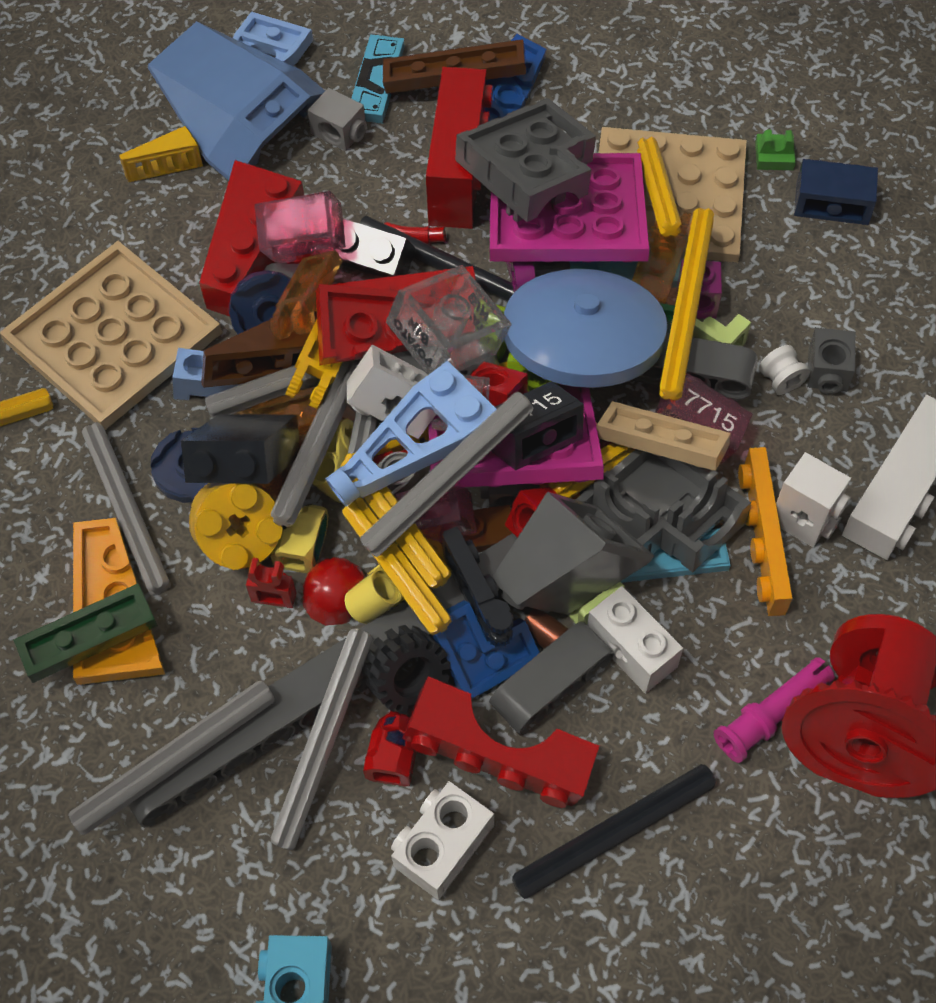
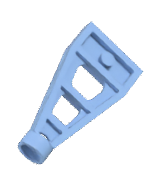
(275, 37)
(450, 398)

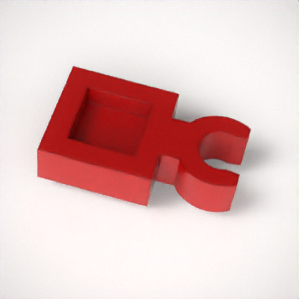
(270, 585)

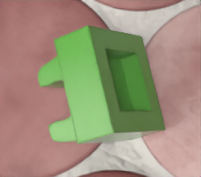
(775, 151)

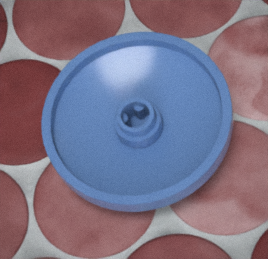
(585, 328)

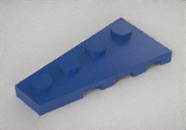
(513, 92)

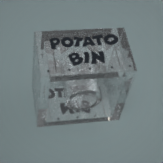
(448, 321)

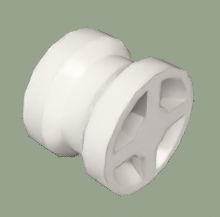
(784, 369)

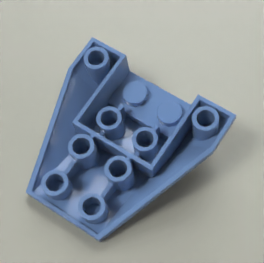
(230, 94)

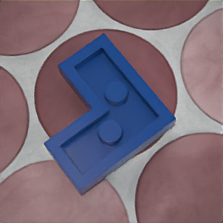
(473, 660)

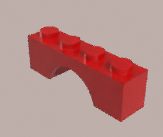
(447, 726)

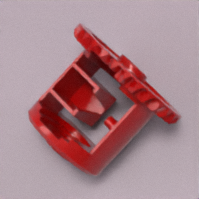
(875, 718)

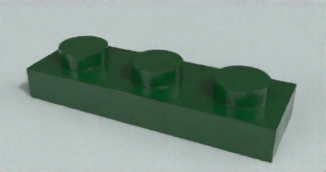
(84, 633)

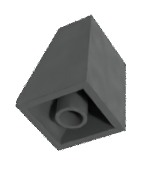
(567, 557)

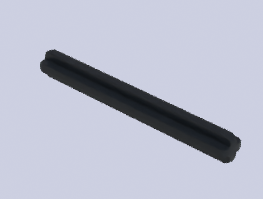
(613, 831)

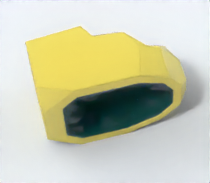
(303, 541)

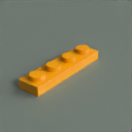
(767, 545)

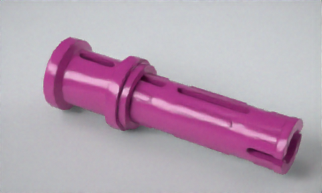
(760, 720)

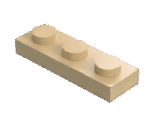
(663, 435)

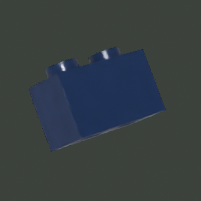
(836, 191)

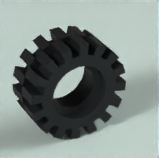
(392, 655)

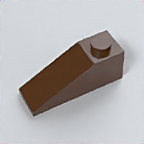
(250, 356)

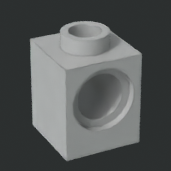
(337, 119)

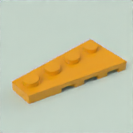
(100, 571)

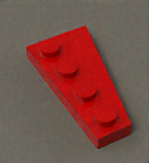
(352, 321)

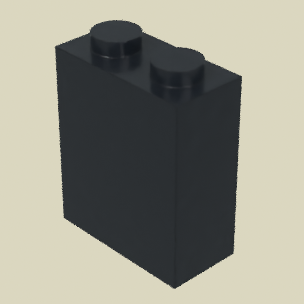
(240, 448)

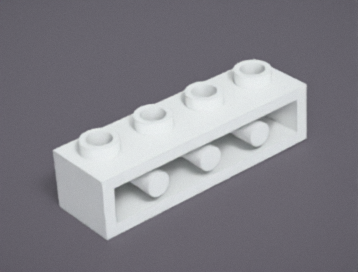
(898, 488)

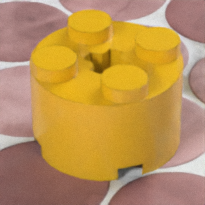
(211, 529)

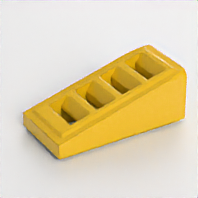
(172, 152)

